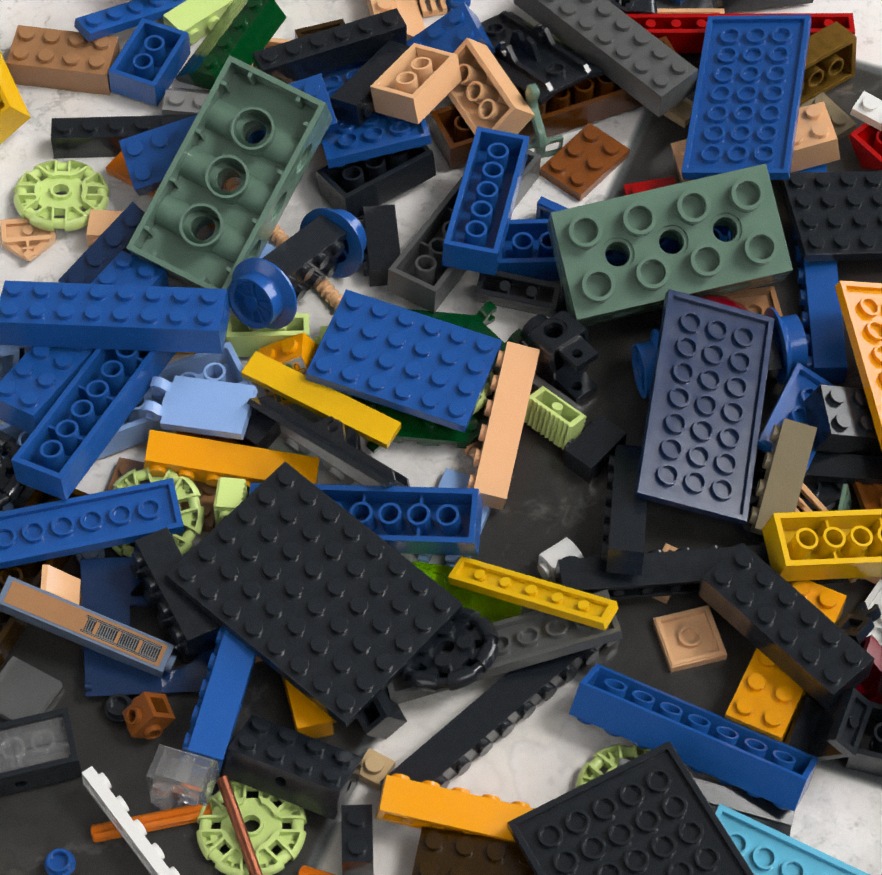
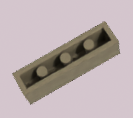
(784, 472)

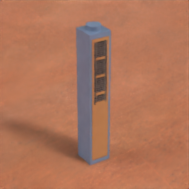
(86, 627)

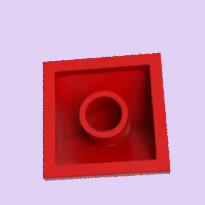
(867, 146)

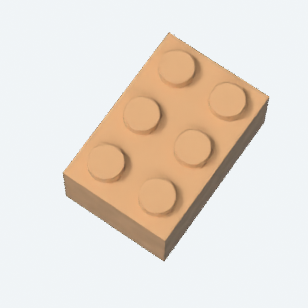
(416, 83)

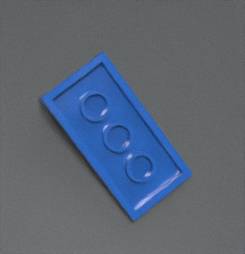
(791, 404)

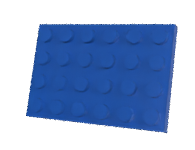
(375, 137)
(404, 360)

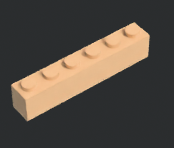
(504, 424)

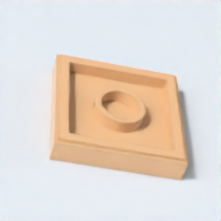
(689, 638)

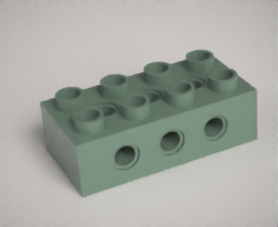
(219, 150)
(681, 212)

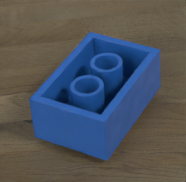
(452, 30)
(149, 62)

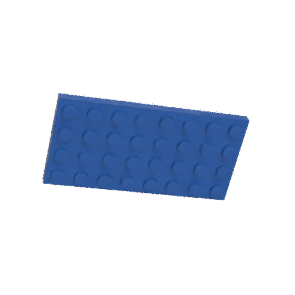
(747, 95)

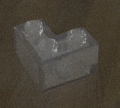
(180, 778)

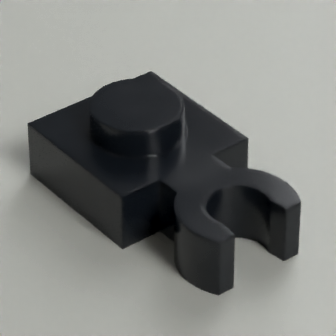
(860, 624)

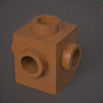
(148, 715)

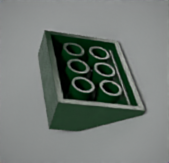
(238, 33)

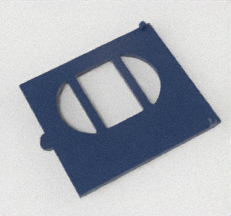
(108, 591)

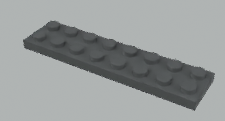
(526, 642)

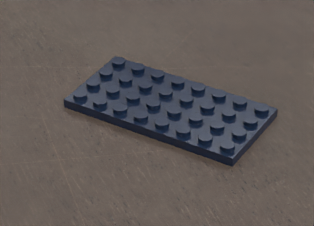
(705, 407)

